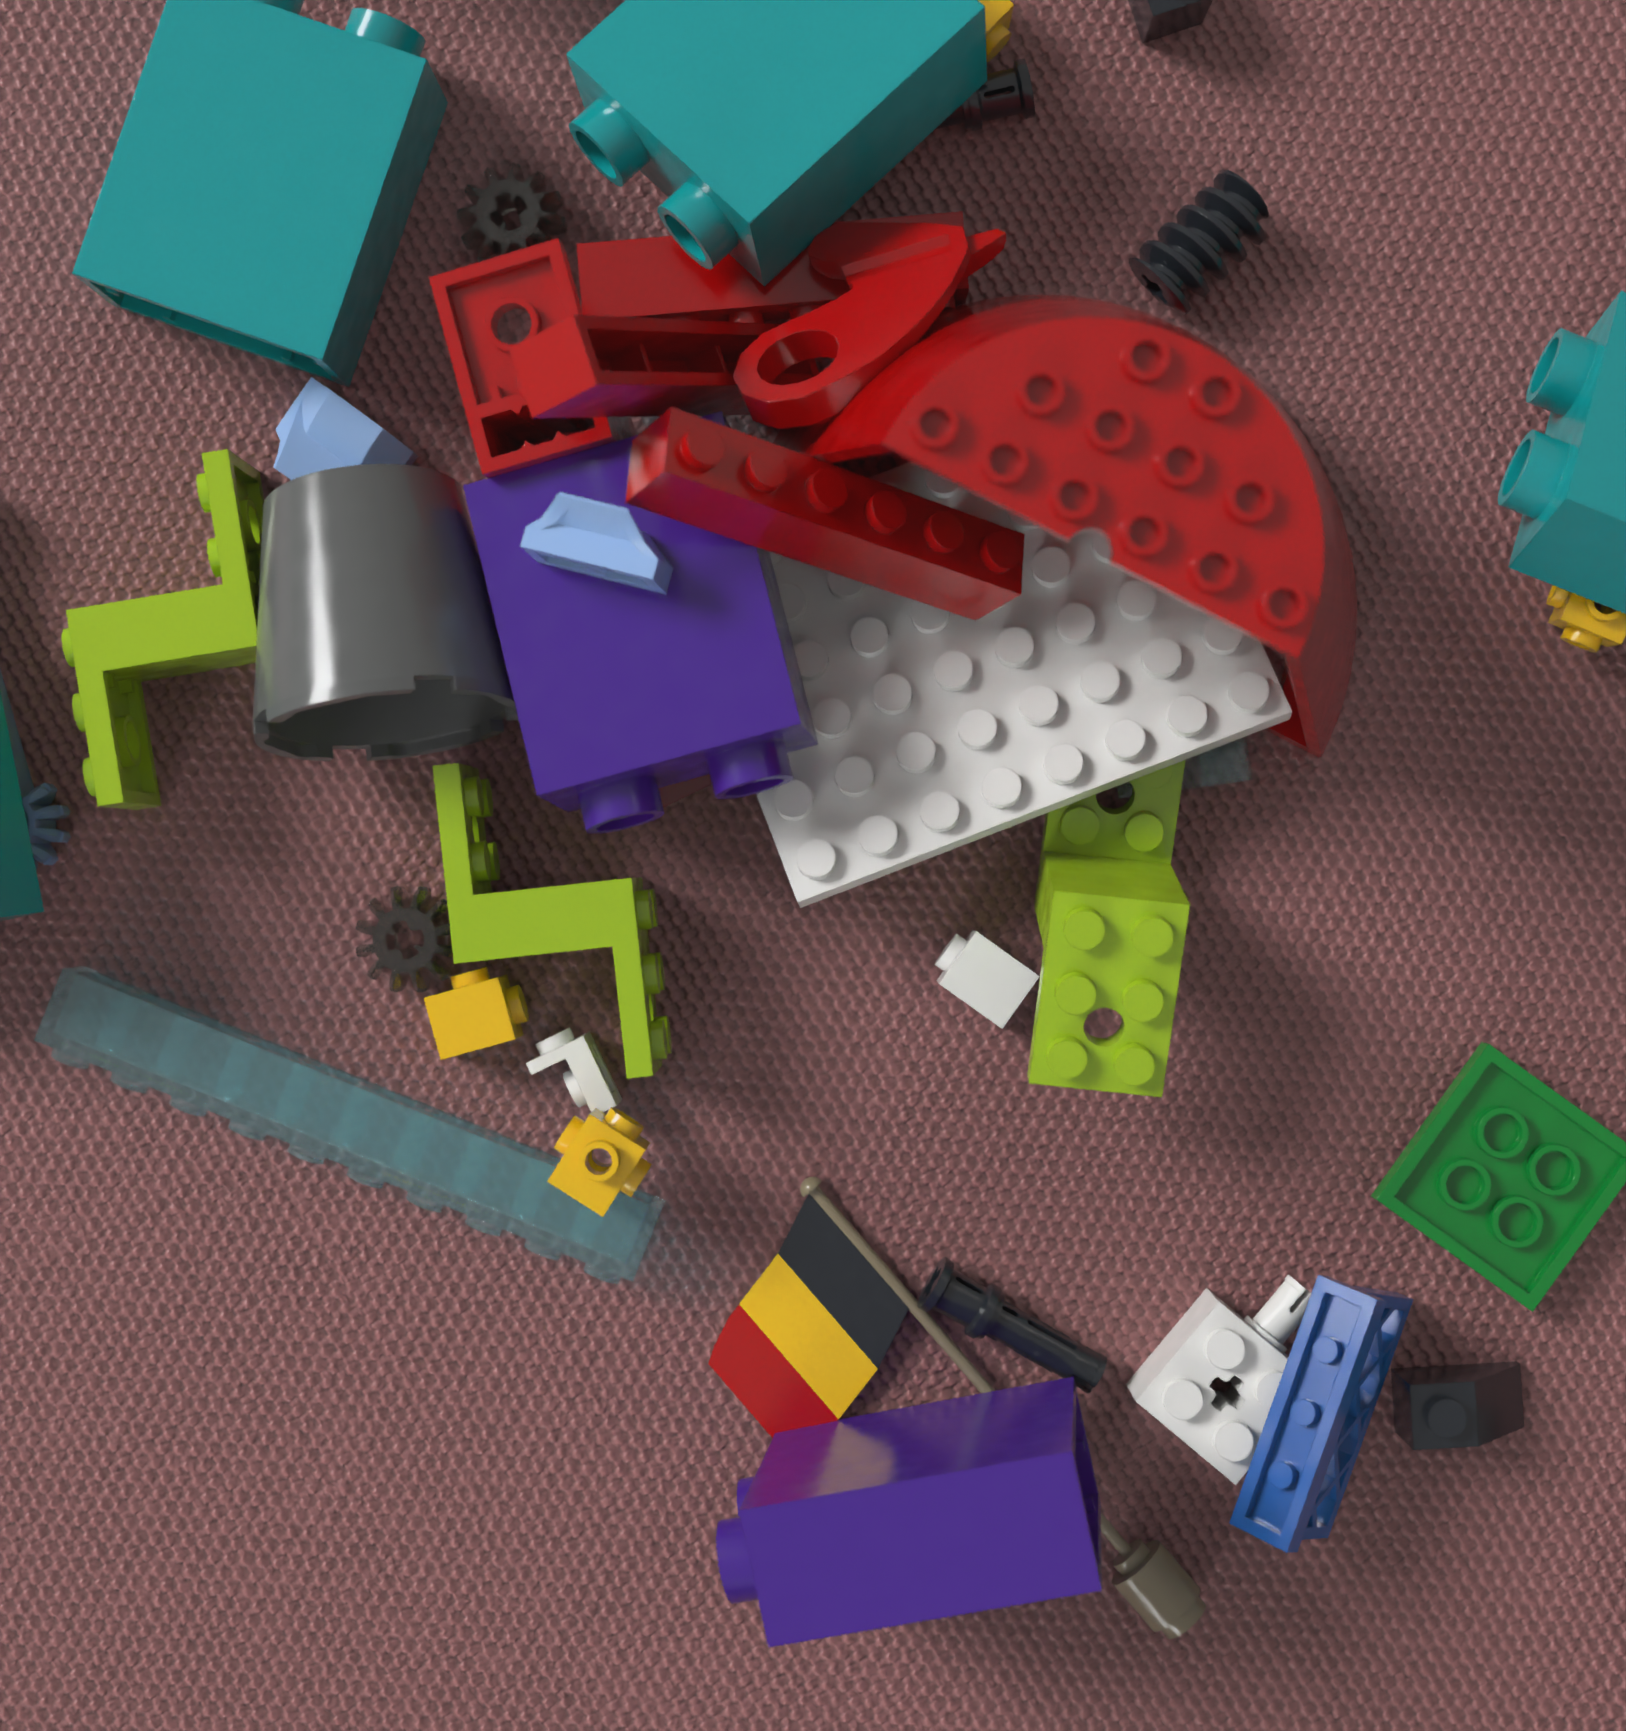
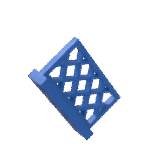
(1320, 1413)

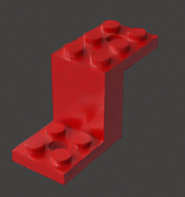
(469, 309)

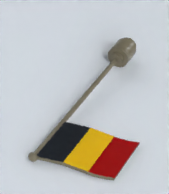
(817, 1336)

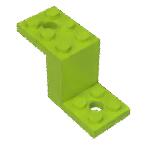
(166, 637)
(548, 918)
(1110, 939)

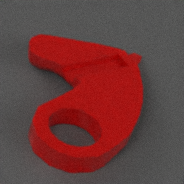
(897, 286)

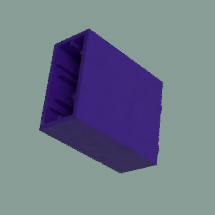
(634, 682)
(917, 1515)

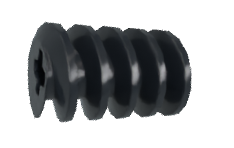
(1200, 240)

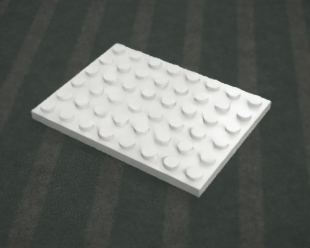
(972, 725)

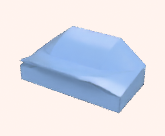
(330, 433)
(597, 542)

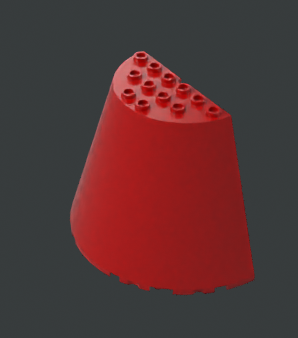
(1137, 434)

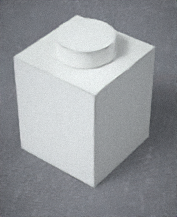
(984, 976)

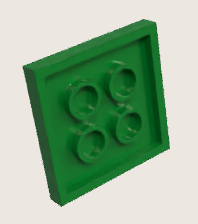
(1506, 1176)

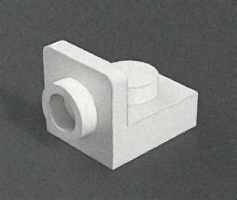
(589, 1077)

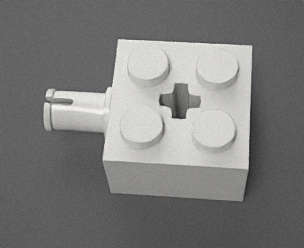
(1213, 1344)

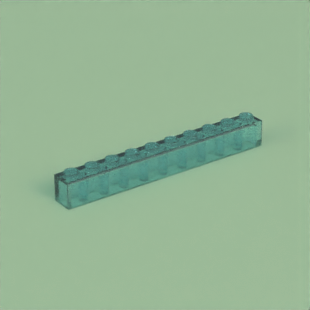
(339, 1119)

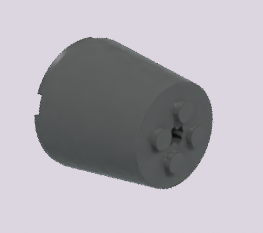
(374, 619)

